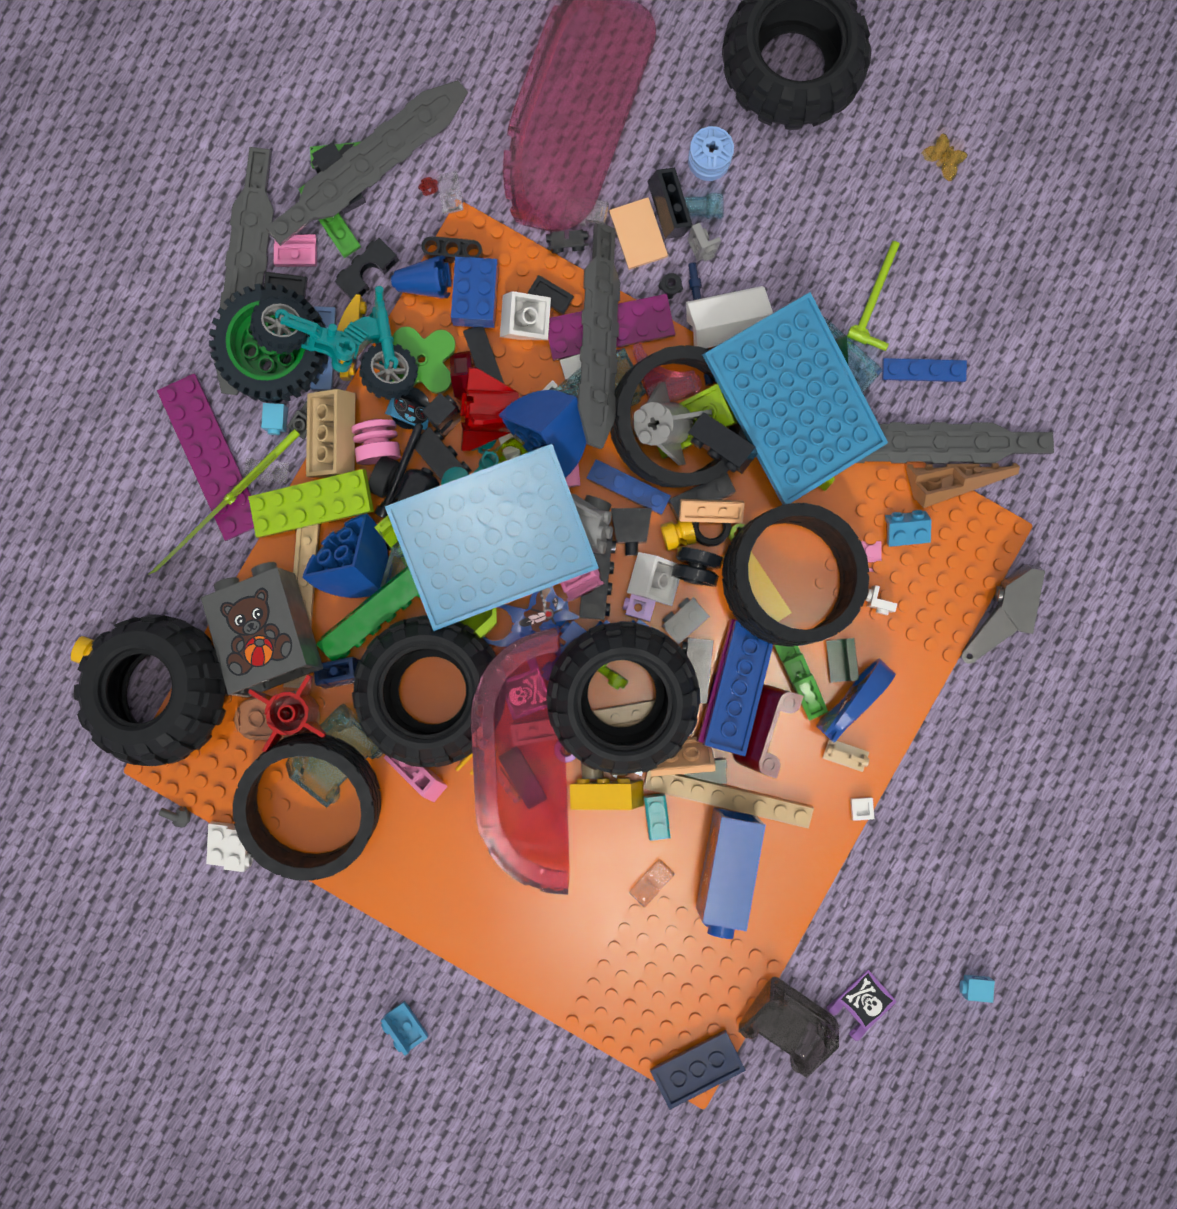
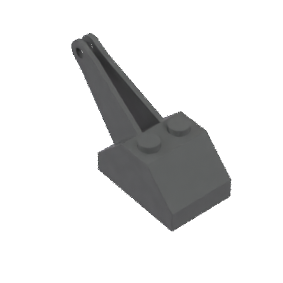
(1016, 610)

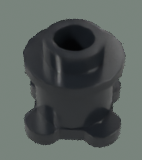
(671, 290)

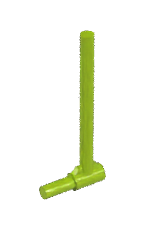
(859, 332)

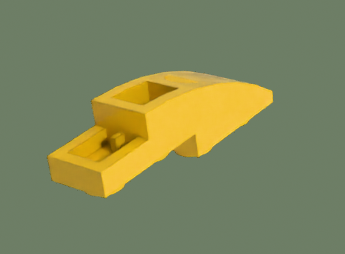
(353, 312)

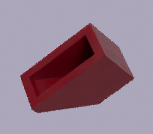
(459, 371)

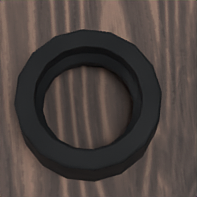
(382, 476)
(713, 541)

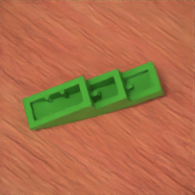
(802, 680)

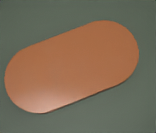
(251, 720)

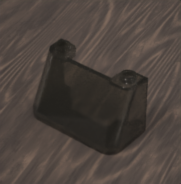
(792, 1025)

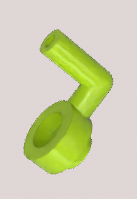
(615, 679)

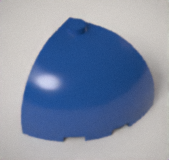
(548, 419)
(350, 560)

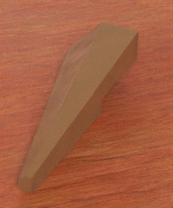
(939, 484)

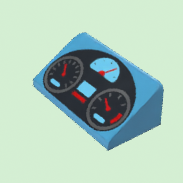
(407, 412)

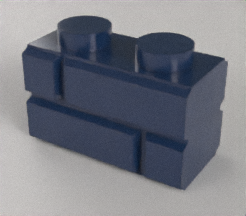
(336, 673)

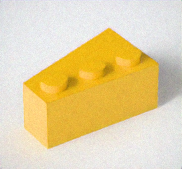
(606, 794)

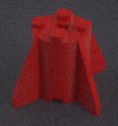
(481, 409)
(290, 712)

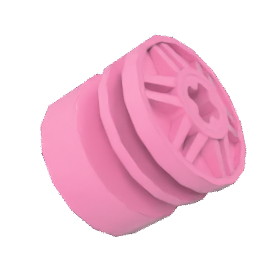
(375, 437)

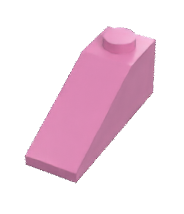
(420, 778)

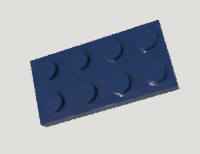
(697, 1069)

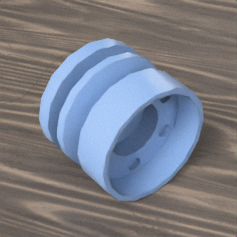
(710, 165)

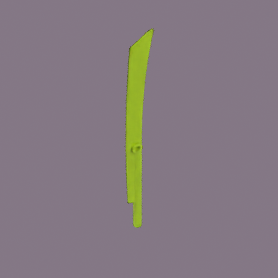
(231, 496)

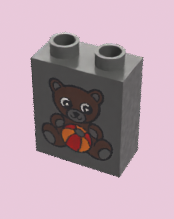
(261, 630)

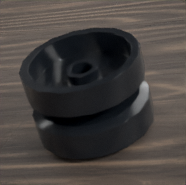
(697, 565)

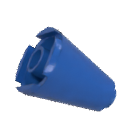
(424, 278)

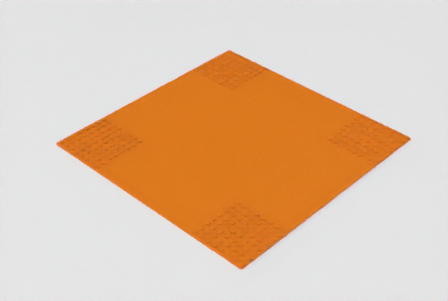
(596, 958)

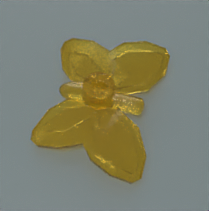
(946, 155)

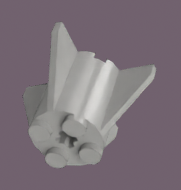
(664, 423)
(595, 524)

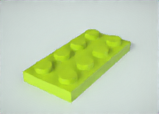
(712, 400)

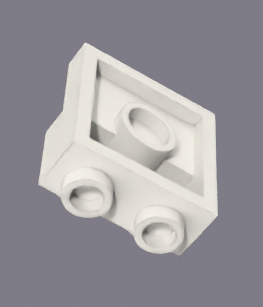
(225, 848)

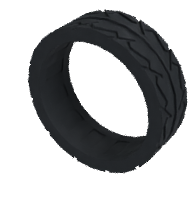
(622, 432)
(850, 560)
(267, 849)

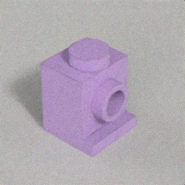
(647, 607)

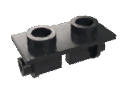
(575, 240)

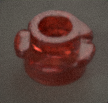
(426, 184)

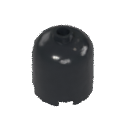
(413, 483)

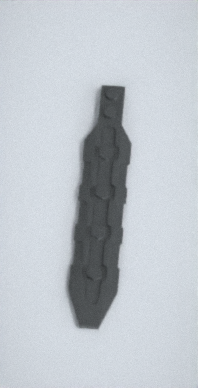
(369, 160)
(249, 238)
(599, 339)
(956, 443)

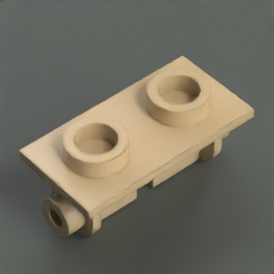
(846, 755)

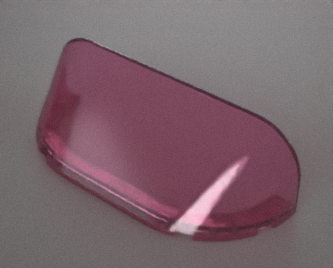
(574, 109)
(521, 765)

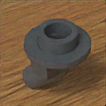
(179, 818)

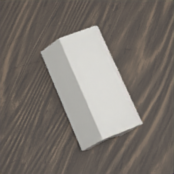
(725, 315)

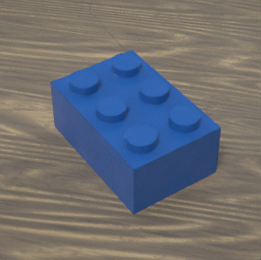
(474, 292)

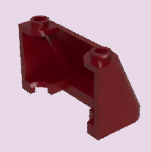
(771, 703)

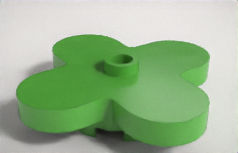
(436, 350)

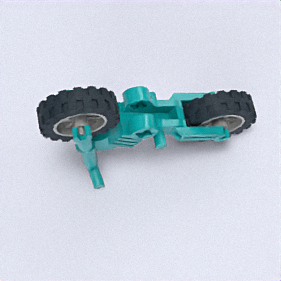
(340, 344)

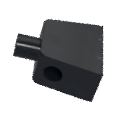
(631, 527)

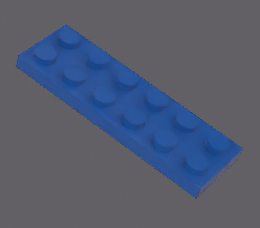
(738, 692)

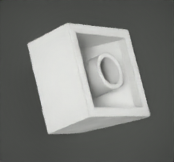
(525, 316)
(653, 579)

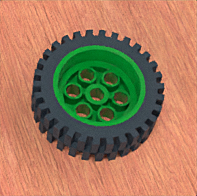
(246, 373)

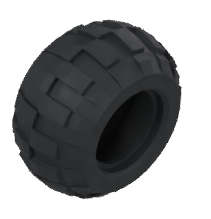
(835, 29)
(378, 696)
(194, 699)
(631, 747)

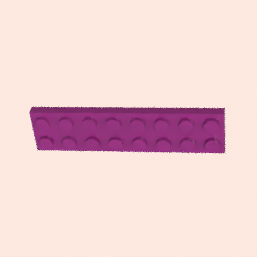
(207, 453)

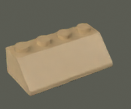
(329, 433)

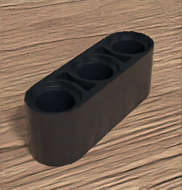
(443, 245)

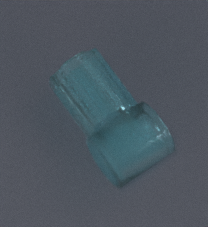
(709, 206)

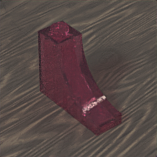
(678, 384)

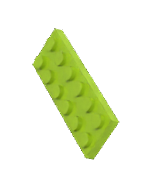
(311, 503)

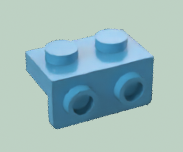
(908, 528)
(403, 1028)

